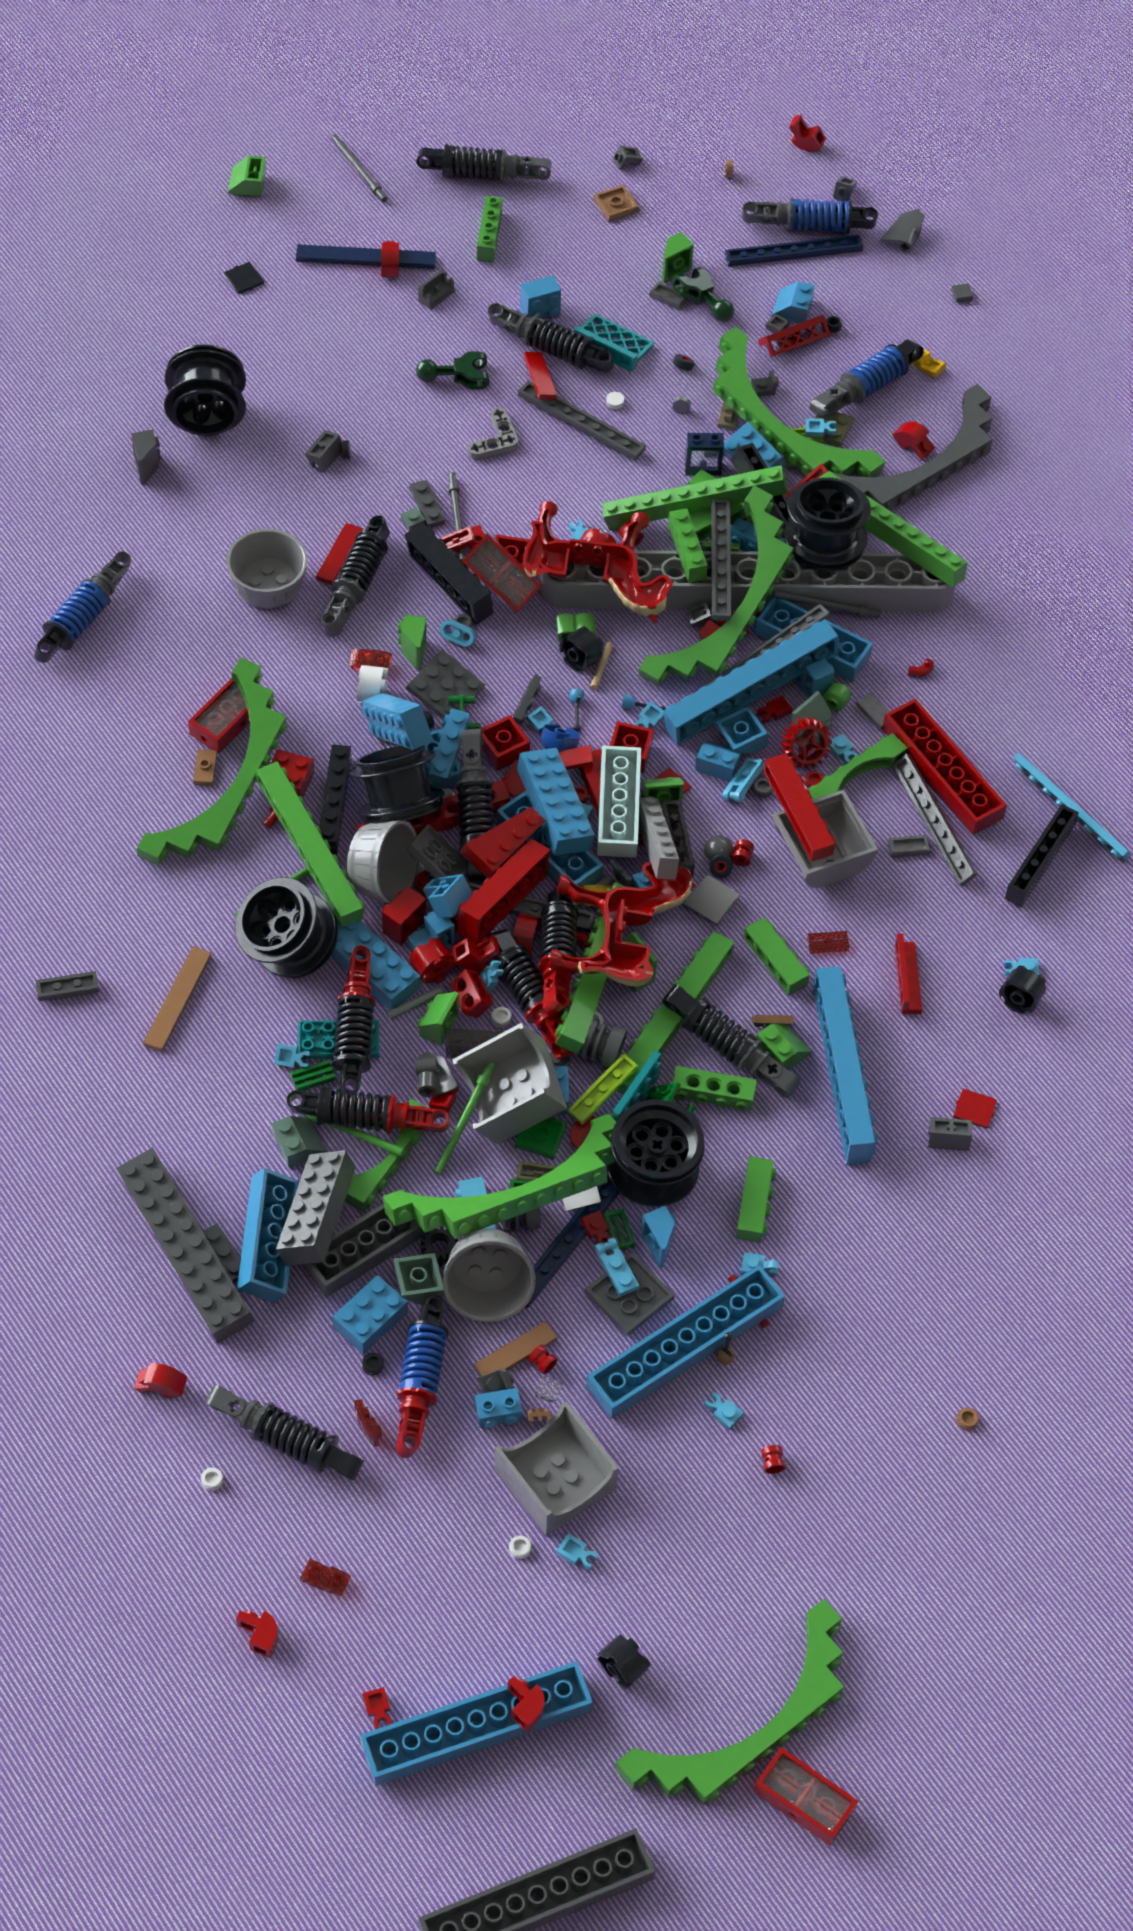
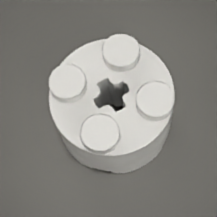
(371, 682)

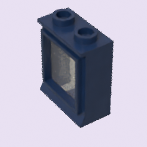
(704, 452)

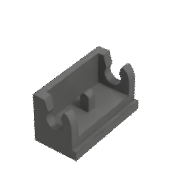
(436, 290)
(324, 450)
(950, 1133)

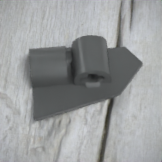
(905, 230)
(433, 1075)

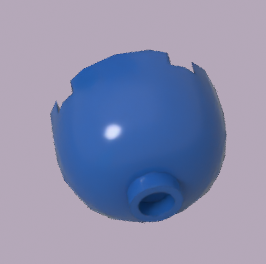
(555, 737)

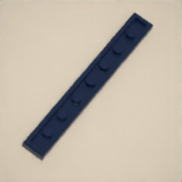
(793, 250)
(362, 256)
(569, 1239)

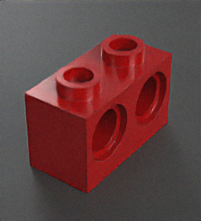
(472, 993)

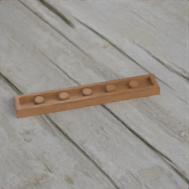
(177, 999)

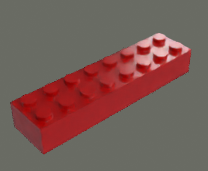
(945, 767)

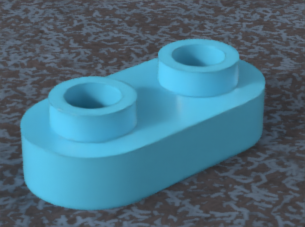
(459, 633)

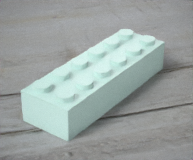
(619, 801)

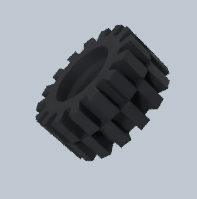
(438, 1235)

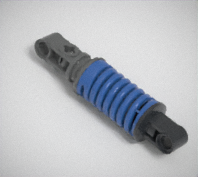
(804, 213)
(867, 377)
(81, 608)

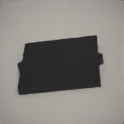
(244, 277)
(620, 875)

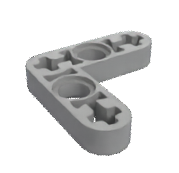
(502, 437)

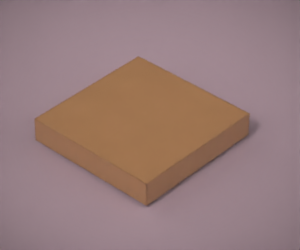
(616, 203)

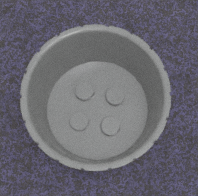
(267, 567)
(380, 860)
(488, 1276)

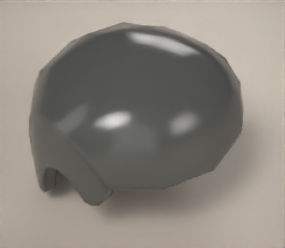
(718, 845)

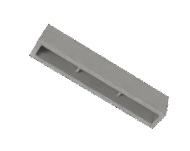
(657, 839)

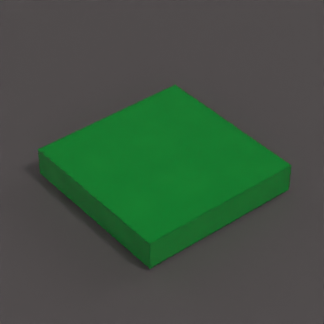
(542, 1138)

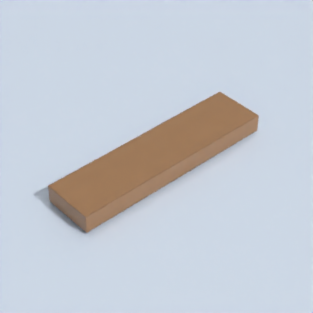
(516, 1350)

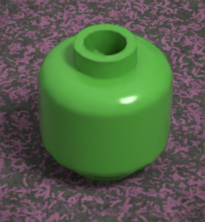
(837, 696)

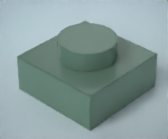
(412, 518)

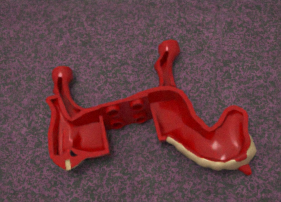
(618, 559)
(620, 908)

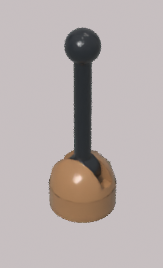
(724, 1352)

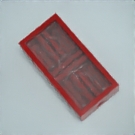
(502, 572)
(220, 718)
(805, 1796)

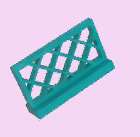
(623, 355)

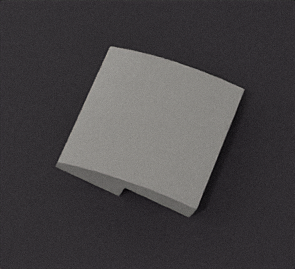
(712, 899)

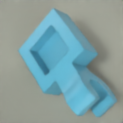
(752, 1260)

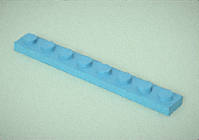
(1090, 826)

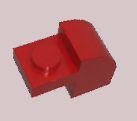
(806, 138)
(389, 259)
(914, 435)
(526, 930)
(475, 956)
(162, 1379)
(264, 1631)
(531, 1705)

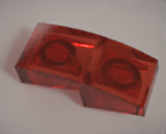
(369, 658)
(367, 1424)
(325, 1578)

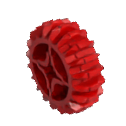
(803, 758)

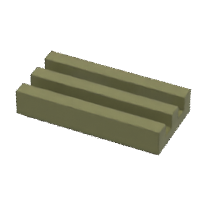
(530, 1175)

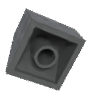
(146, 454)

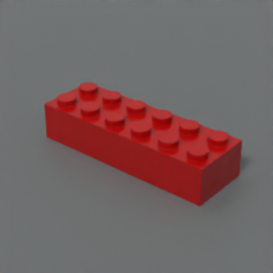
(503, 891)

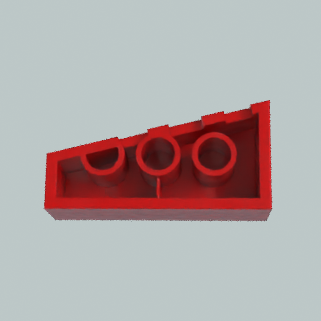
(498, 844)

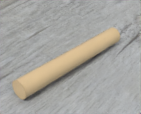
(601, 666)

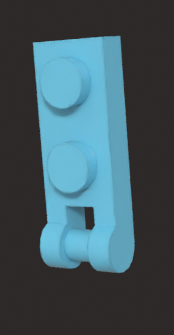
(743, 780)
(616, 1267)

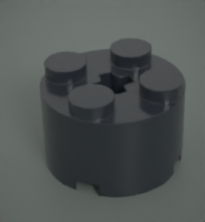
(581, 649)
(1022, 990)
(623, 1661)

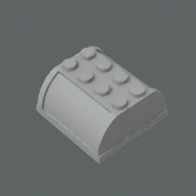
(853, 843)

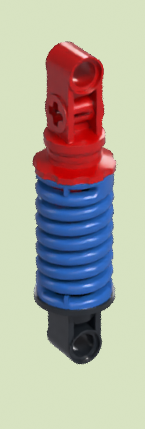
(420, 1373)

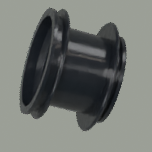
(205, 390)
(827, 523)
(397, 785)
(298, 939)
(661, 1137)

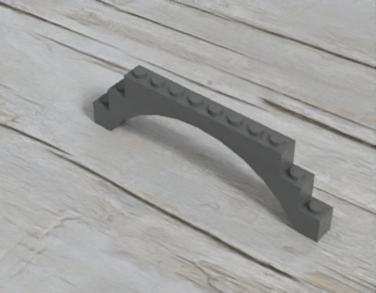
(967, 446)

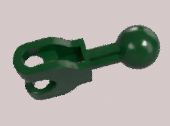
(701, 289)
(463, 370)

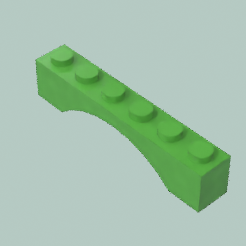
(879, 756)
(367, 1185)

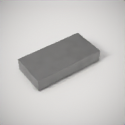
(667, 295)
(873, 709)
(909, 846)

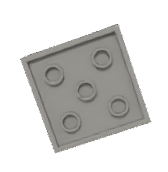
(521, 1086)
(557, 1470)

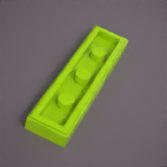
(603, 1089)

